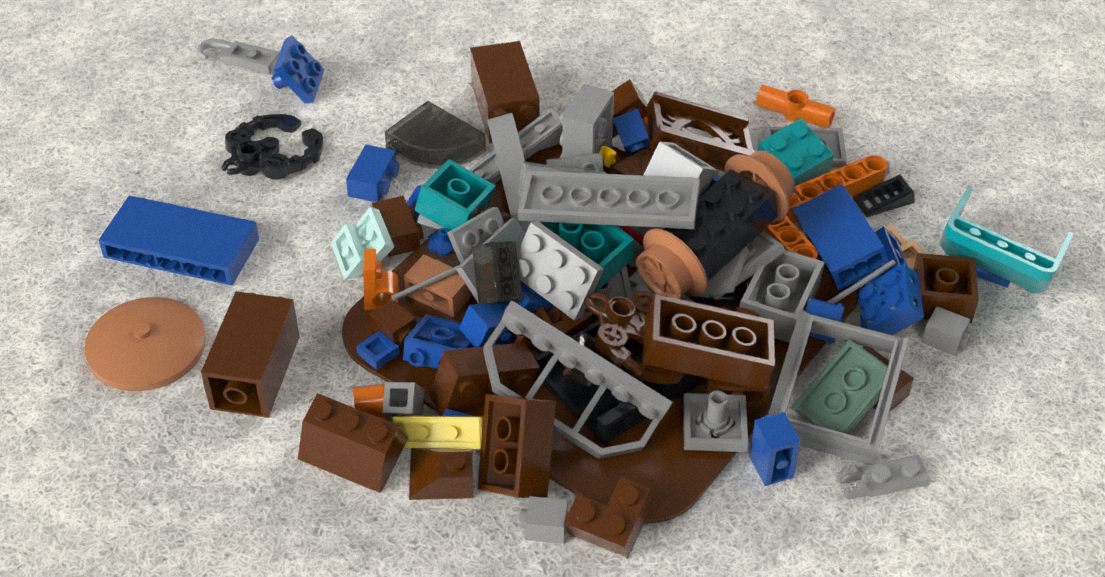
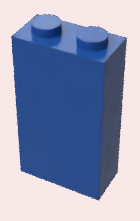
(841, 236)

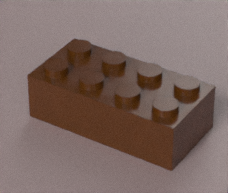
(709, 342)

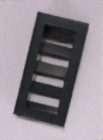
(904, 197)

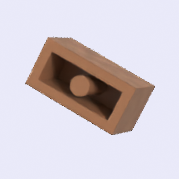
(444, 295)

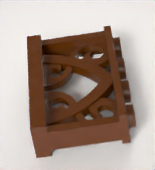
(671, 116)

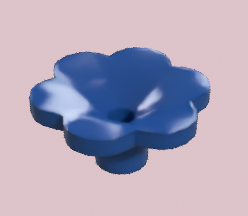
(440, 242)

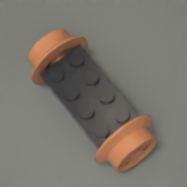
(726, 221)

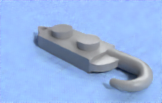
(241, 54)

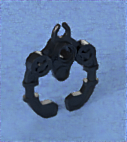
(263, 154)

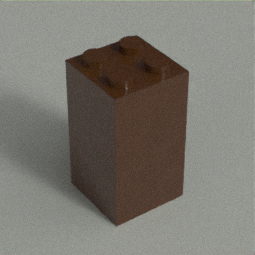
(503, 84)
(251, 354)

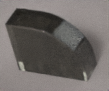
(433, 136)

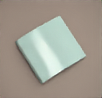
(352, 240)

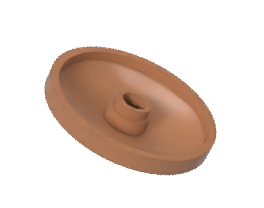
(145, 344)

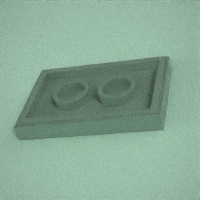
(843, 390)

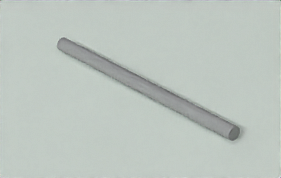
(863, 281)
(425, 283)

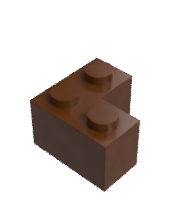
(615, 524)

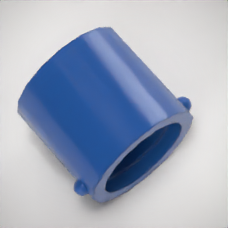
(825, 310)

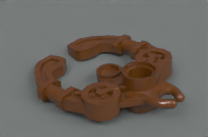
(625, 319)

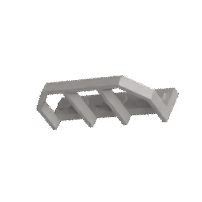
(596, 371)

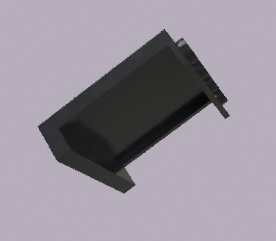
(610, 415)

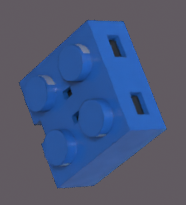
(891, 301)

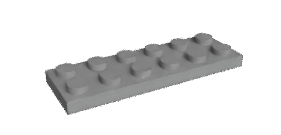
(610, 199)

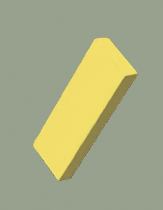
(441, 431)

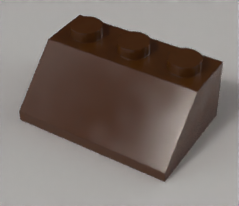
(350, 443)
(516, 446)

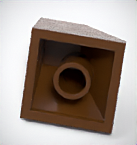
(441, 473)

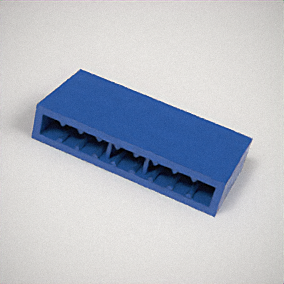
(179, 240)

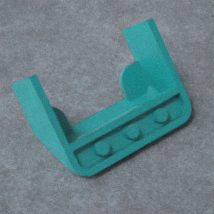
(998, 253)

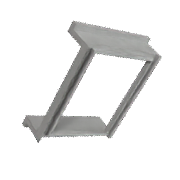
(825, 439)

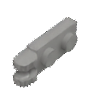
(884, 477)

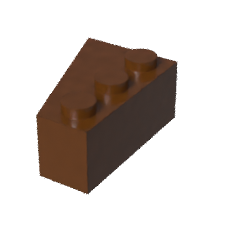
(464, 377)

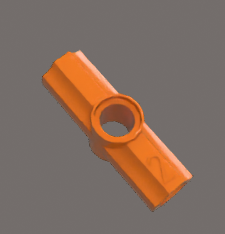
(795, 105)

